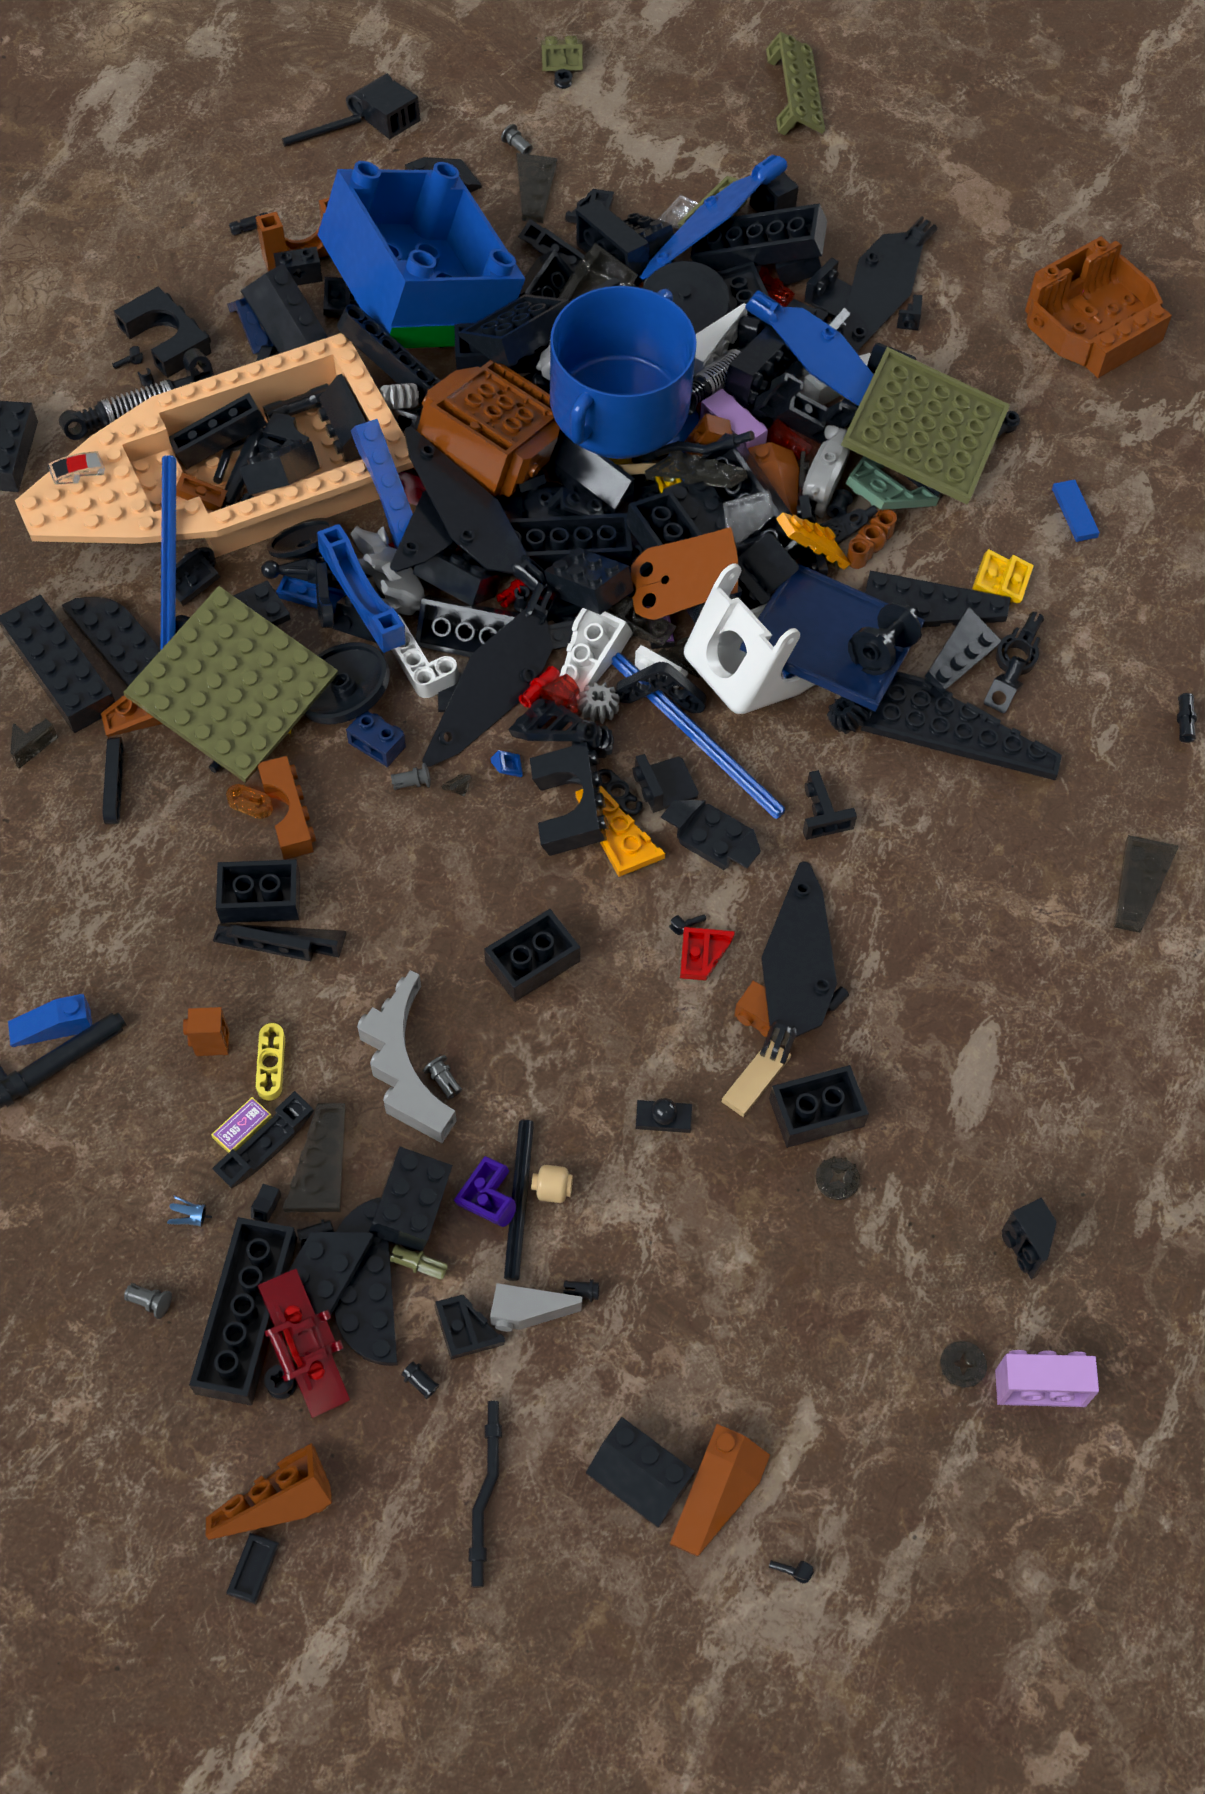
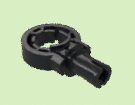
(1022, 642)

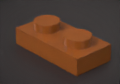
(191, 487)

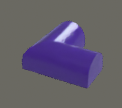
(480, 1193)

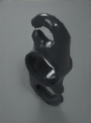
(616, 782)

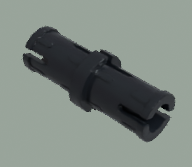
(1186, 718)

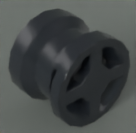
(279, 1389)

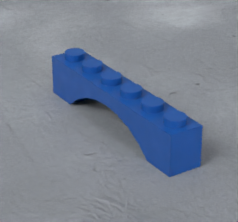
(379, 462)
(376, 614)

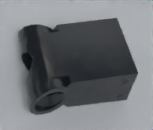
(386, 106)

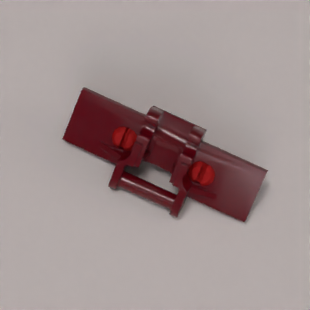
(308, 1342)

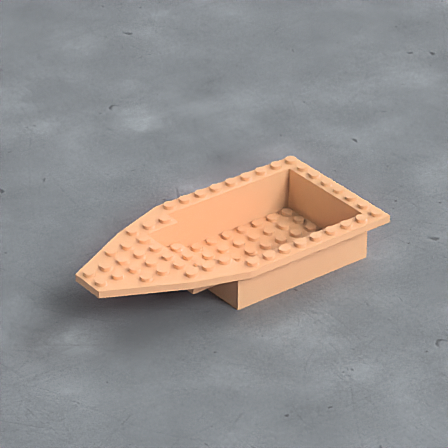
(128, 497)

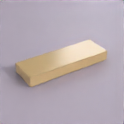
(754, 1081)

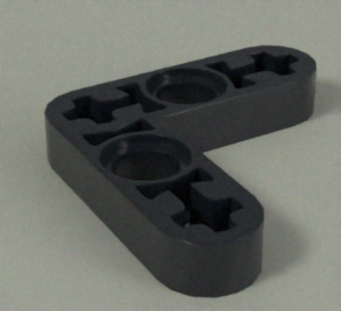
(663, 677)

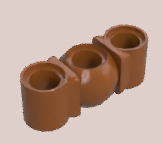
(871, 538)

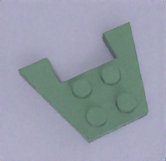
(885, 491)

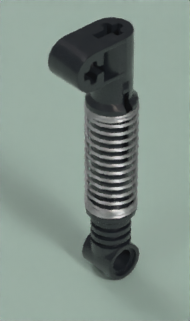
(713, 376)
(106, 413)

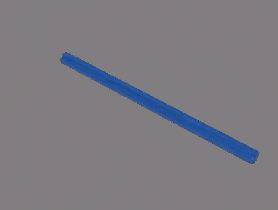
(168, 549)
(705, 742)

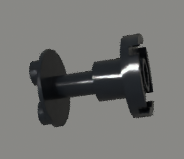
(875, 647)

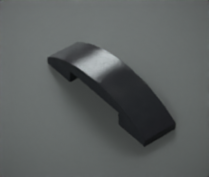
(266, 1142)

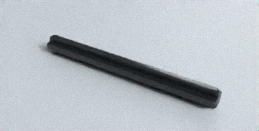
(519, 1195)

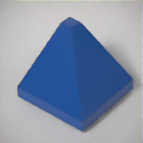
(507, 763)

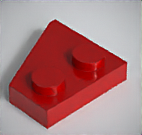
(702, 951)

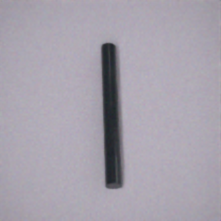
(320, 130)

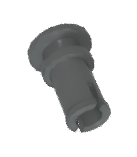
(513, 138)
(412, 778)
(441, 1073)
(153, 1301)

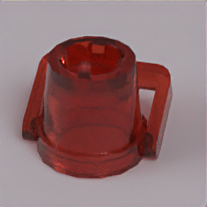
(562, 692)

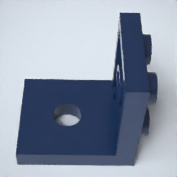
(251, 325)

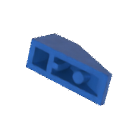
(51, 1021)

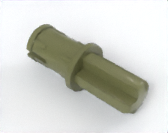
(419, 1262)

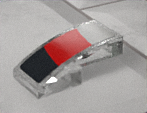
(70, 468)

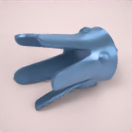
(195, 1211)

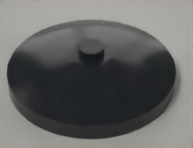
(694, 289)
(356, 688)

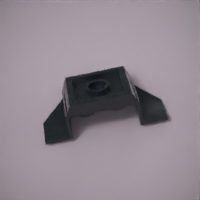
(712, 833)

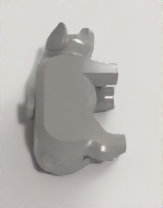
(826, 469)
(400, 588)

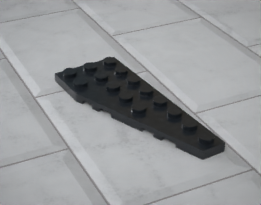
(924, 717)

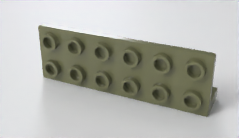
(800, 82)

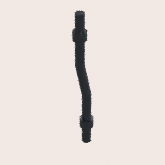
(731, 441)
(478, 1552)

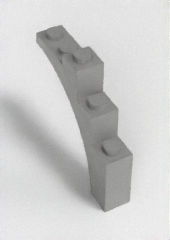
(409, 1098)

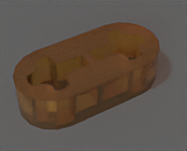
(249, 801)

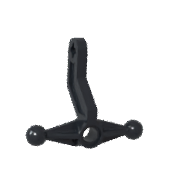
(313, 570)

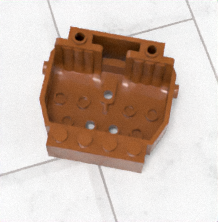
(1096, 308)
(491, 425)

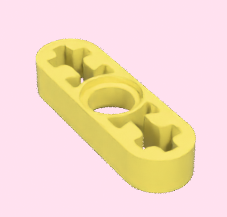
(276, 1071)

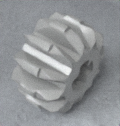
(400, 395)
(598, 702)

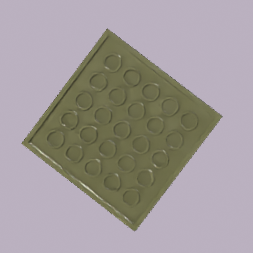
(926, 425)
(231, 683)

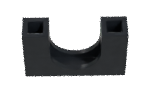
(158, 309)
(586, 822)

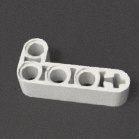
(424, 671)

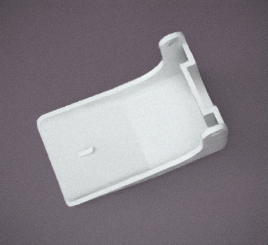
(738, 677)

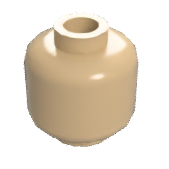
(552, 1183)

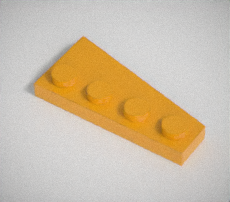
(815, 536)
(625, 843)

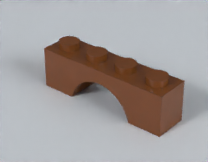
(292, 832)

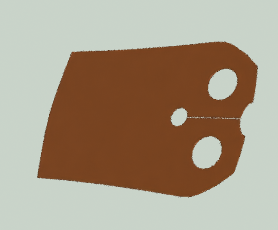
(691, 568)

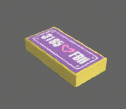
(241, 1125)

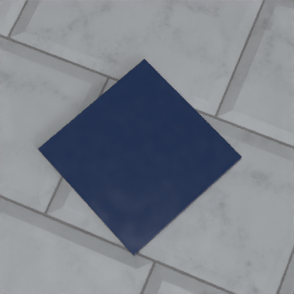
(827, 618)

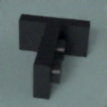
(825, 819)

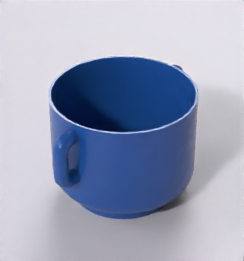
(622, 370)

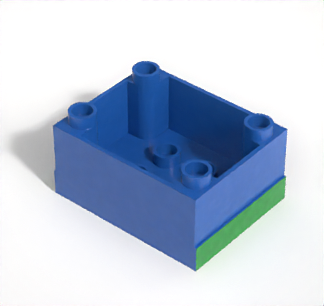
(416, 251)

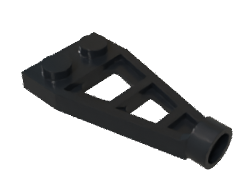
(542, 710)

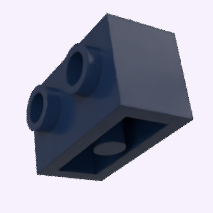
(376, 738)

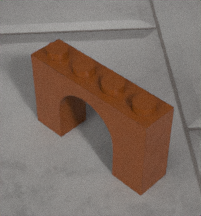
(273, 239)

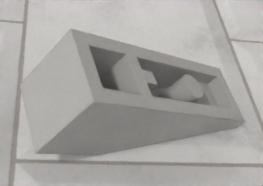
(525, 1307)

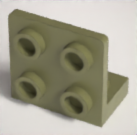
(561, 53)

